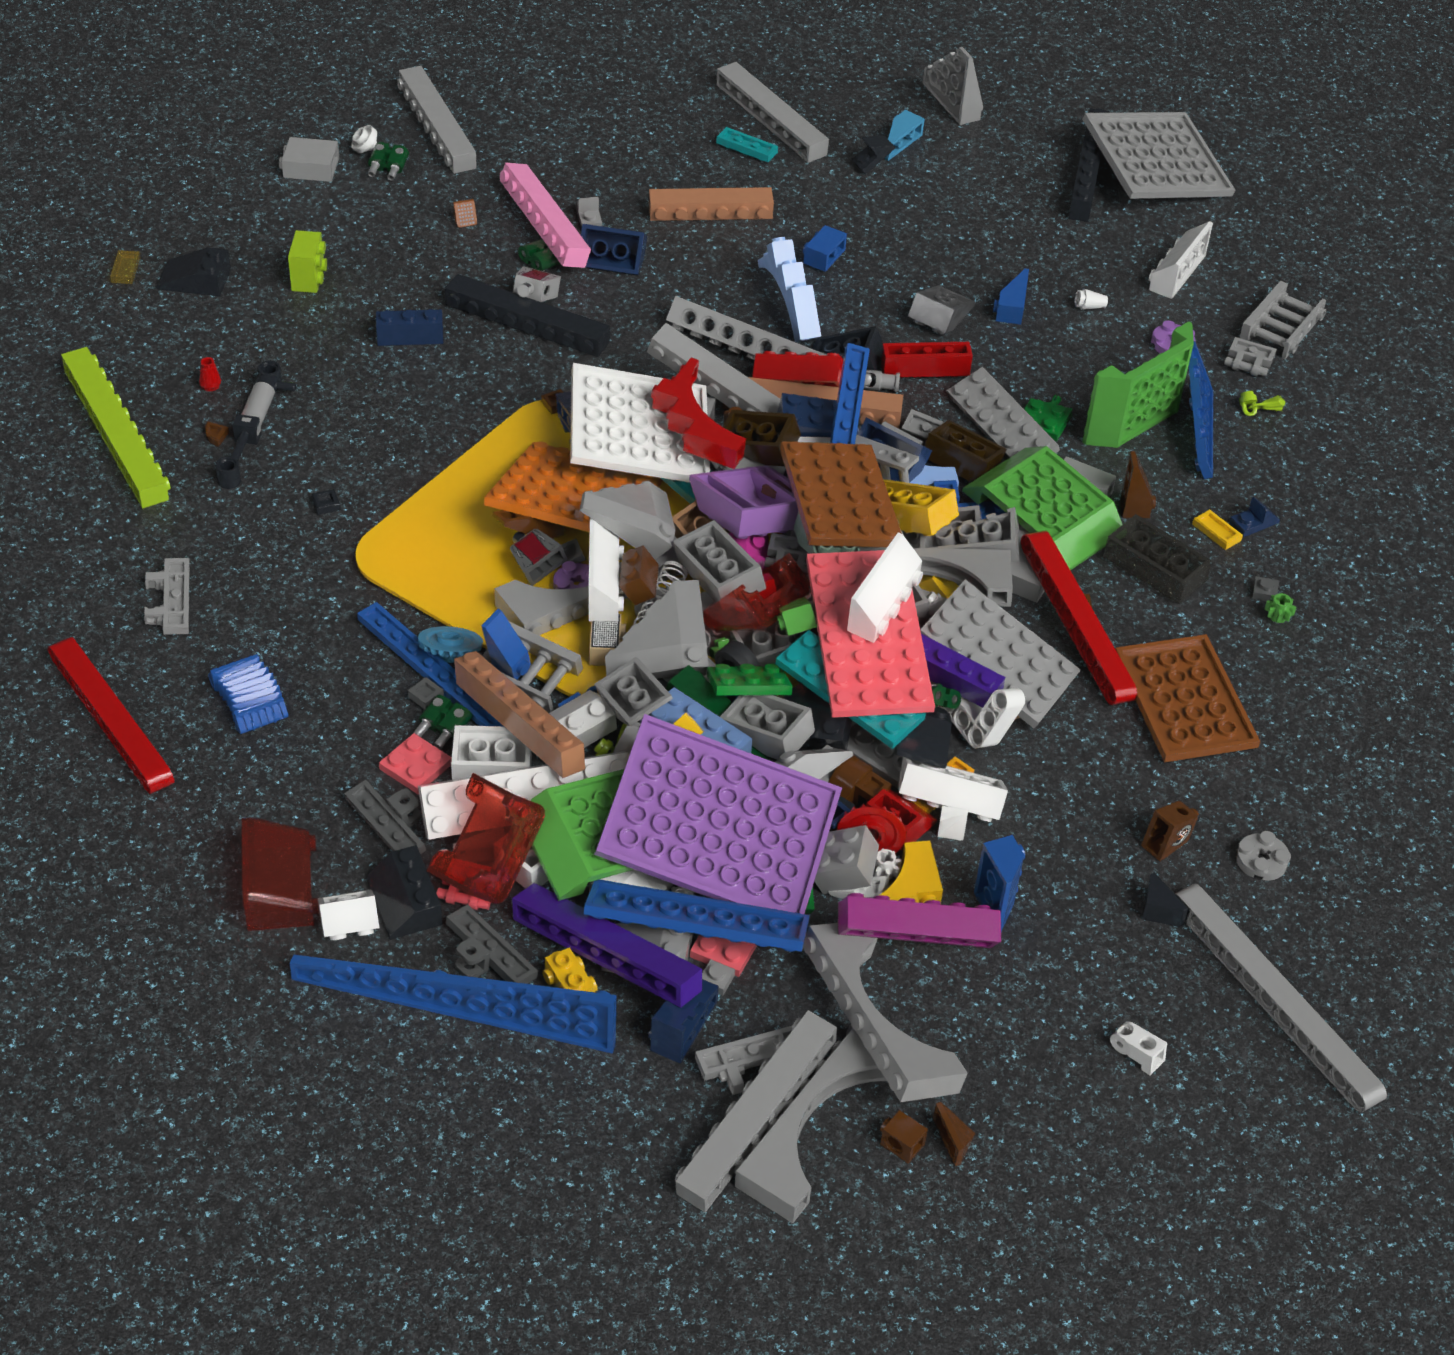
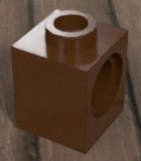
(903, 1136)

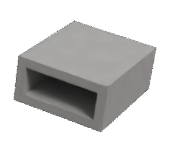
(309, 159)

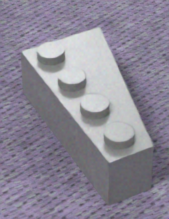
(990, 533)

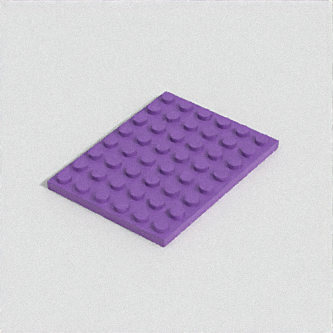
(718, 819)

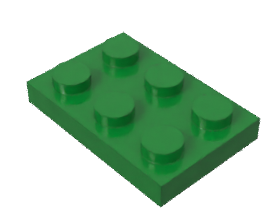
(749, 680)

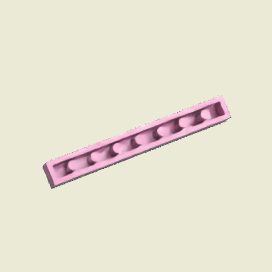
(545, 215)

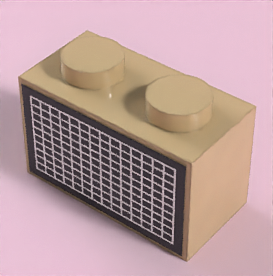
(603, 638)

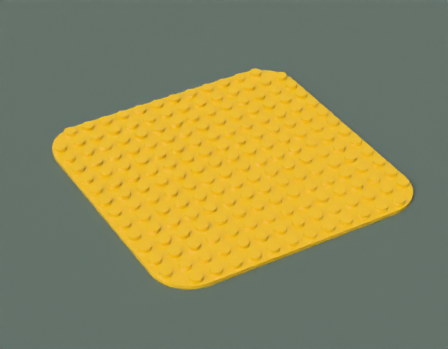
(451, 553)

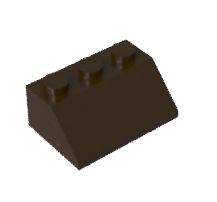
(964, 450)

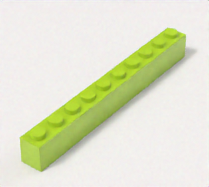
(116, 428)

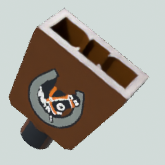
(1169, 829)

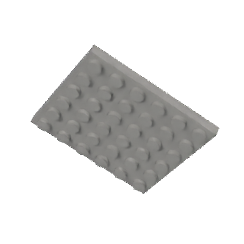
(1158, 155)

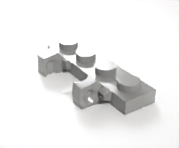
(175, 583)
(733, 1058)

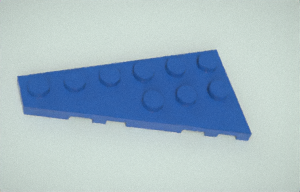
(1202, 407)

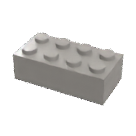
(718, 561)

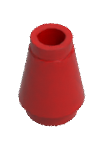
(209, 375)

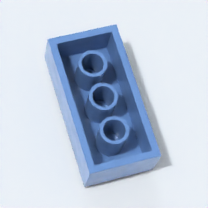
(713, 725)

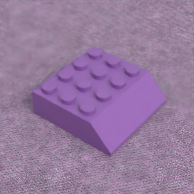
(738, 505)

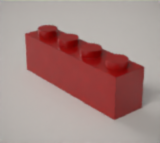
(927, 359)
(805, 368)

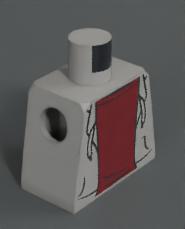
(532, 284)

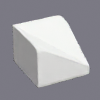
(952, 823)

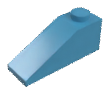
(904, 131)

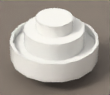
(364, 139)

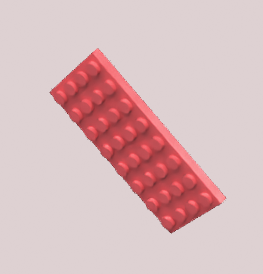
(861, 674)

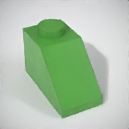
(796, 617)

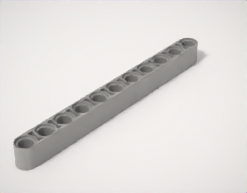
(1281, 1000)

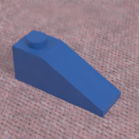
(1012, 300)
(504, 646)

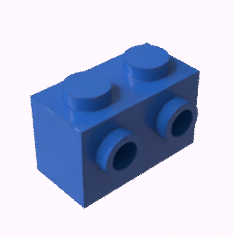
(824, 248)

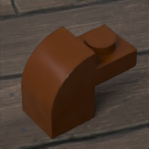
(848, 775)

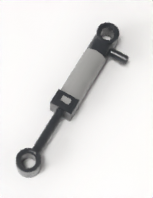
(248, 424)

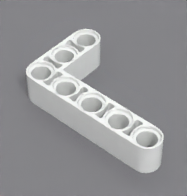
(988, 724)

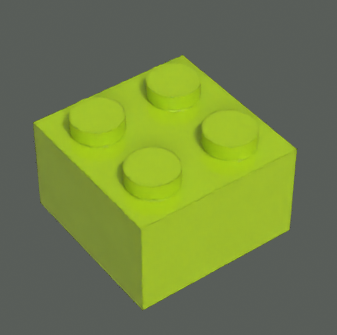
(307, 261)

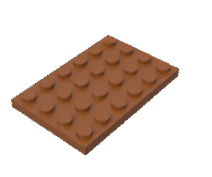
(840, 494)
(1187, 698)

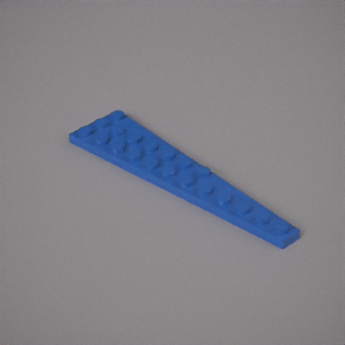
(536, 1010)

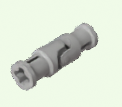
(883, 381)

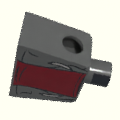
(537, 554)

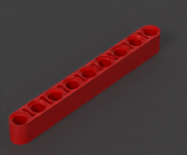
(1078, 618)
(111, 715)

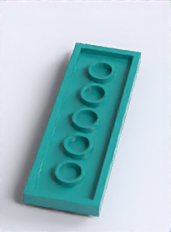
(805, 664)

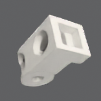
(1140, 1046)

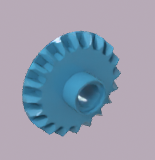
(449, 642)

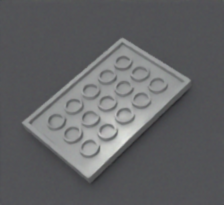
(998, 641)

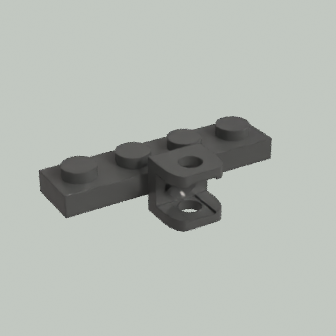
(388, 818)
(486, 948)

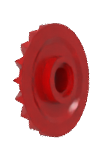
(882, 824)

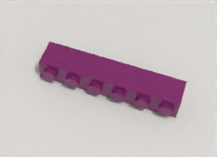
(919, 921)

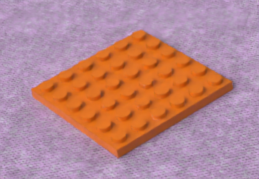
(551, 487)

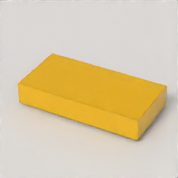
(1217, 529)

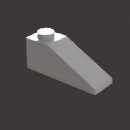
(814, 762)

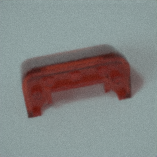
(749, 610)
(491, 842)
(277, 875)

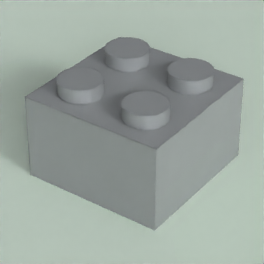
(847, 860)

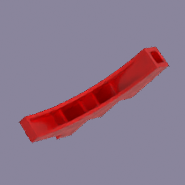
(684, 415)

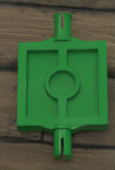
(1050, 415)

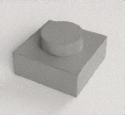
(719, 975)

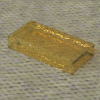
(125, 267)

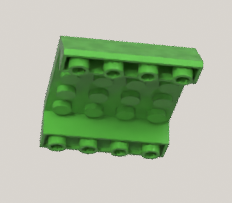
(1141, 398)
(1052, 499)
(572, 831)

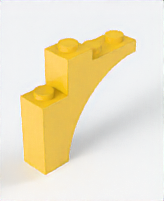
(918, 875)

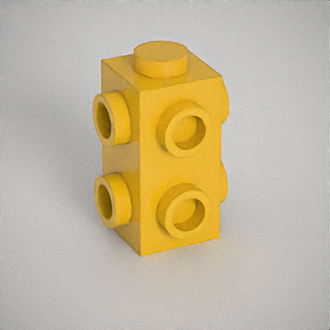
(567, 972)

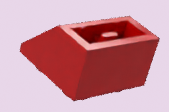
(913, 817)

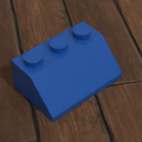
(999, 875)

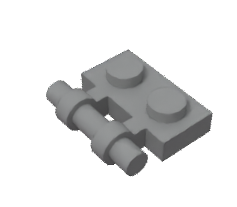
(1250, 352)

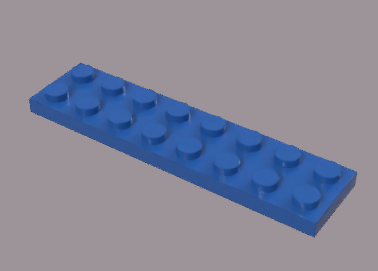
(697, 915)

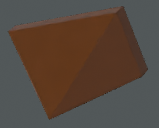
(953, 1131)

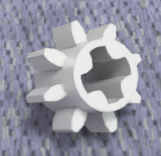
(887, 864)

